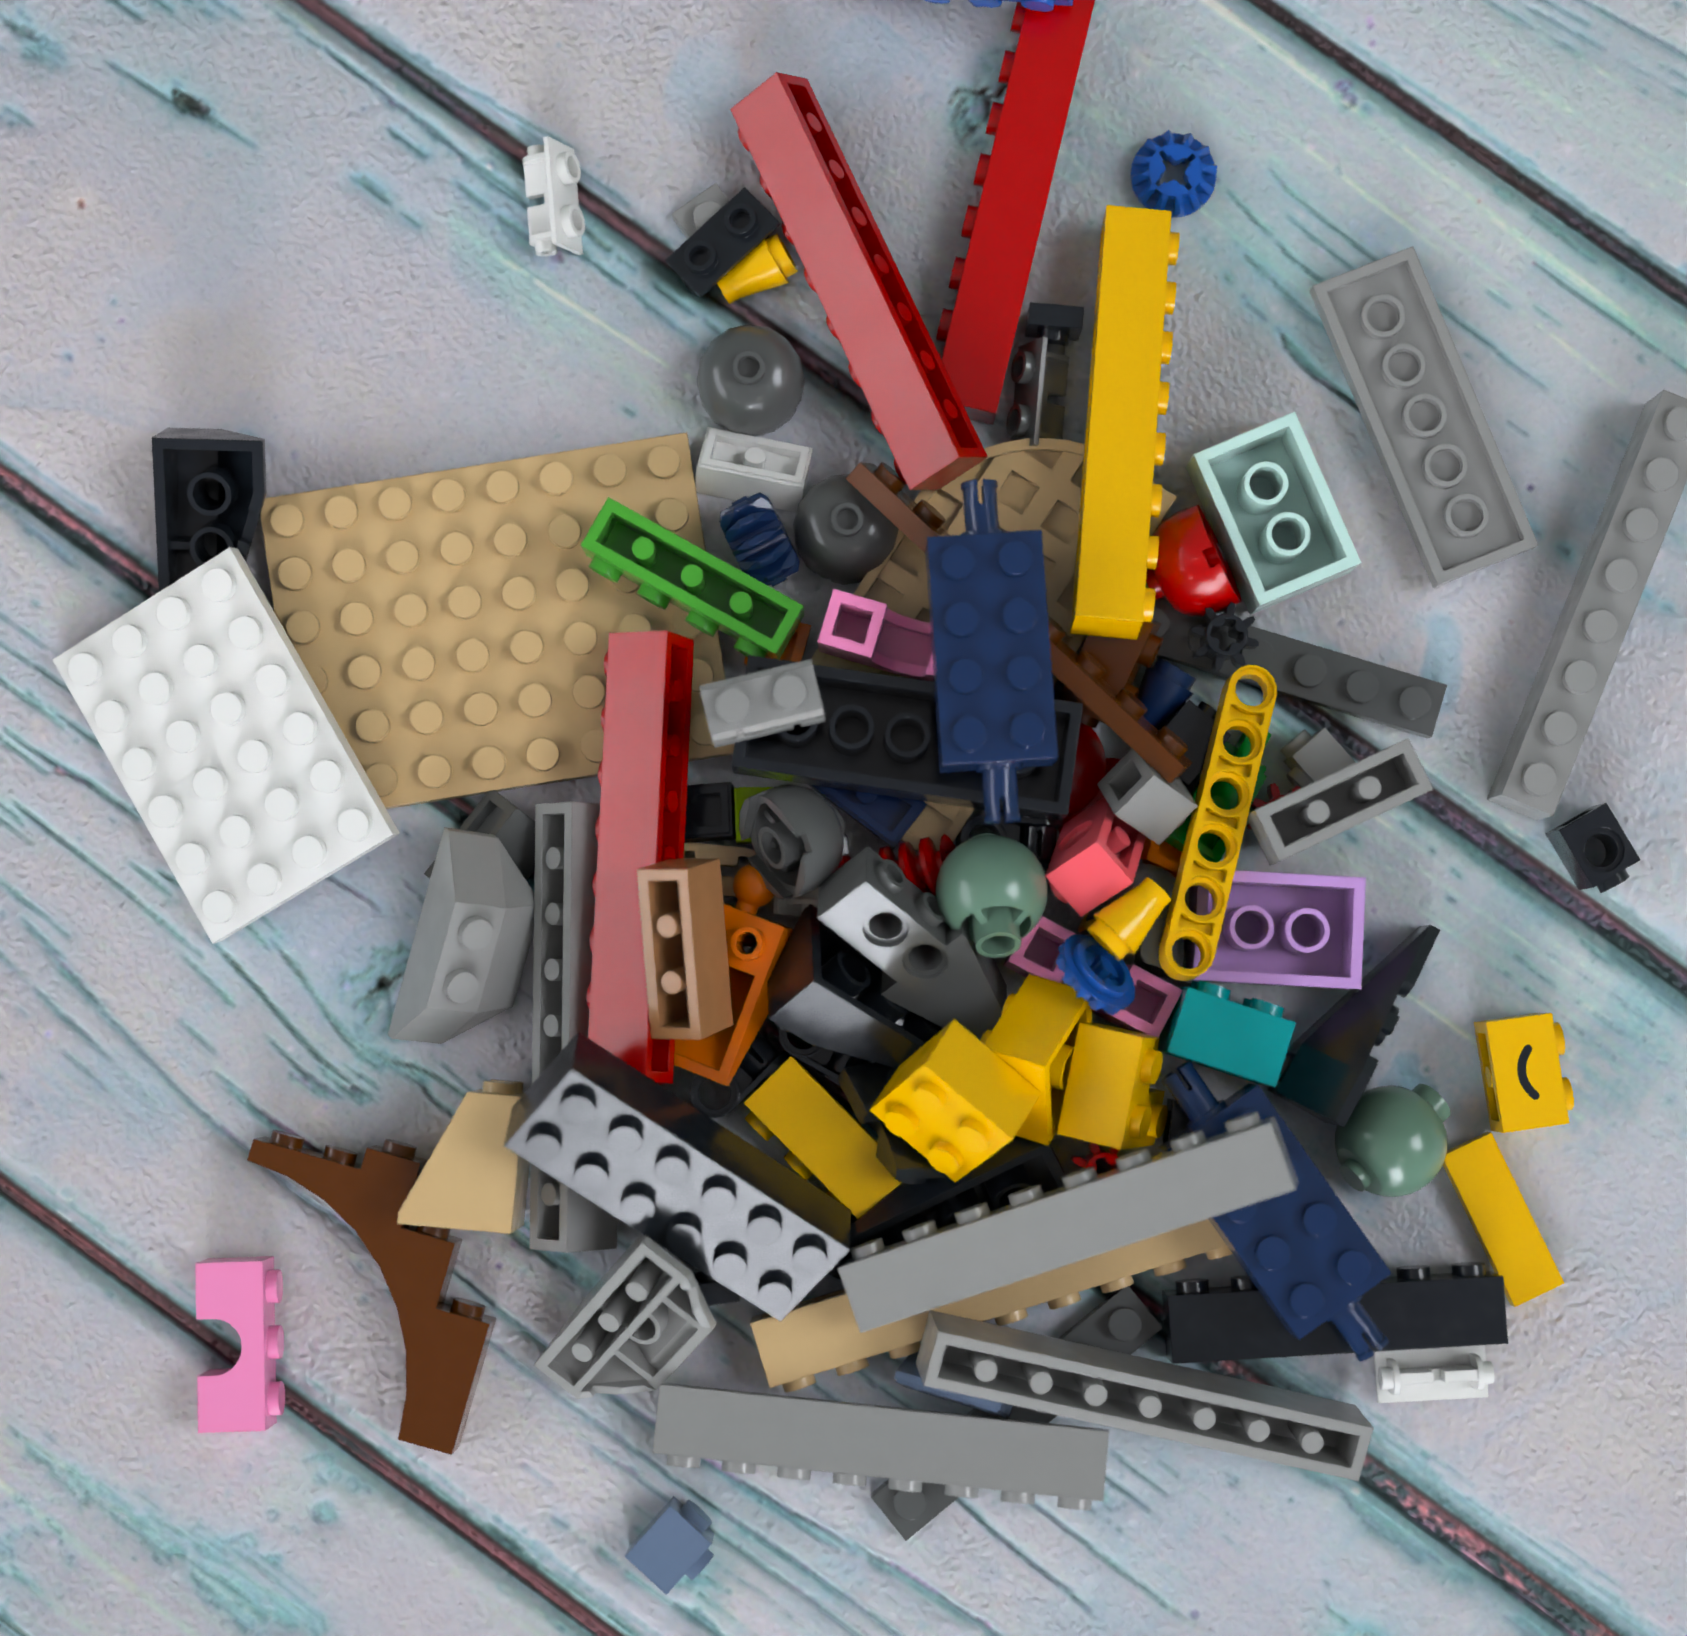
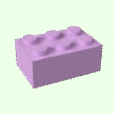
(1286, 931)

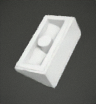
(744, 465)

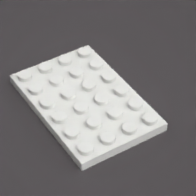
(225, 745)

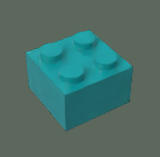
(1228, 1036)

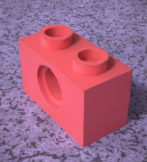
(1094, 858)

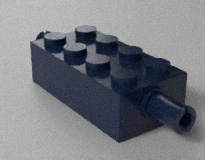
(991, 651)
(1296, 1245)

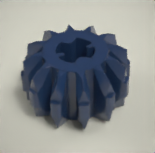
(759, 539)

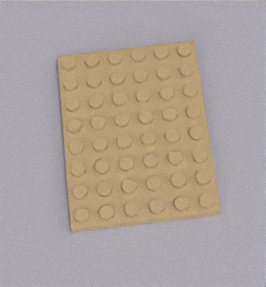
(465, 615)

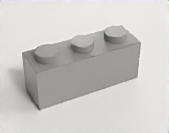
(1339, 801)

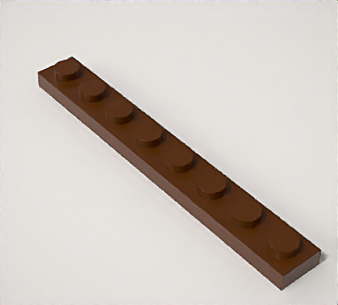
(1079, 672)

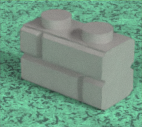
(762, 703)

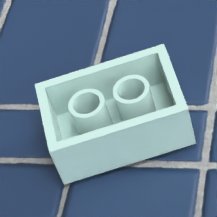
(1272, 513)

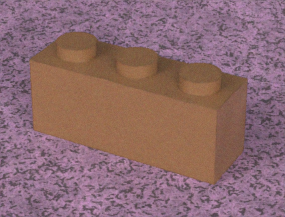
(685, 948)

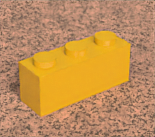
(820, 1137)

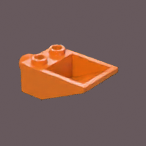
(722, 1053)

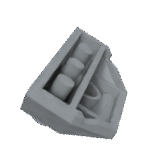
(466, 941)
(630, 1326)

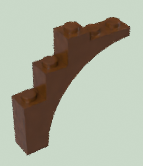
(440, 1339)

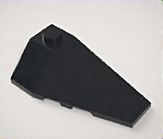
(204, 496)
(835, 999)
(1332, 1058)
(1010, 1169)

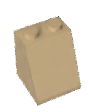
(470, 1174)

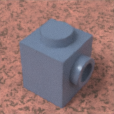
(673, 1544)

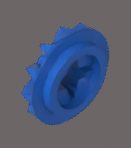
(1171, 196)
(1095, 974)

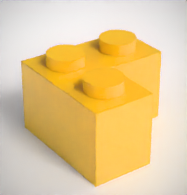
(1110, 1088)

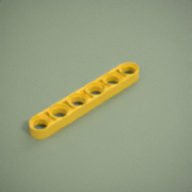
(1227, 824)

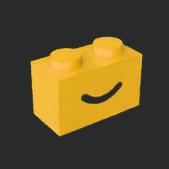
(1523, 1072)

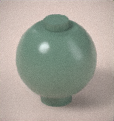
(996, 888)
(1393, 1140)

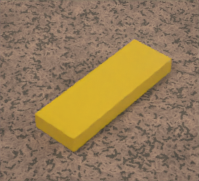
(1501, 1219)

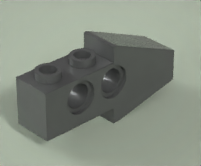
(905, 935)

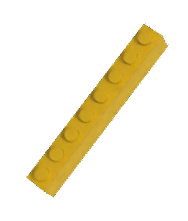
(1122, 424)

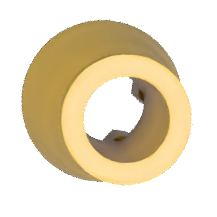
(759, 271)
(1128, 919)

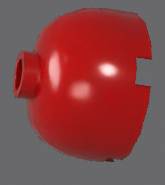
(1191, 566)

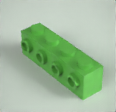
(691, 579)

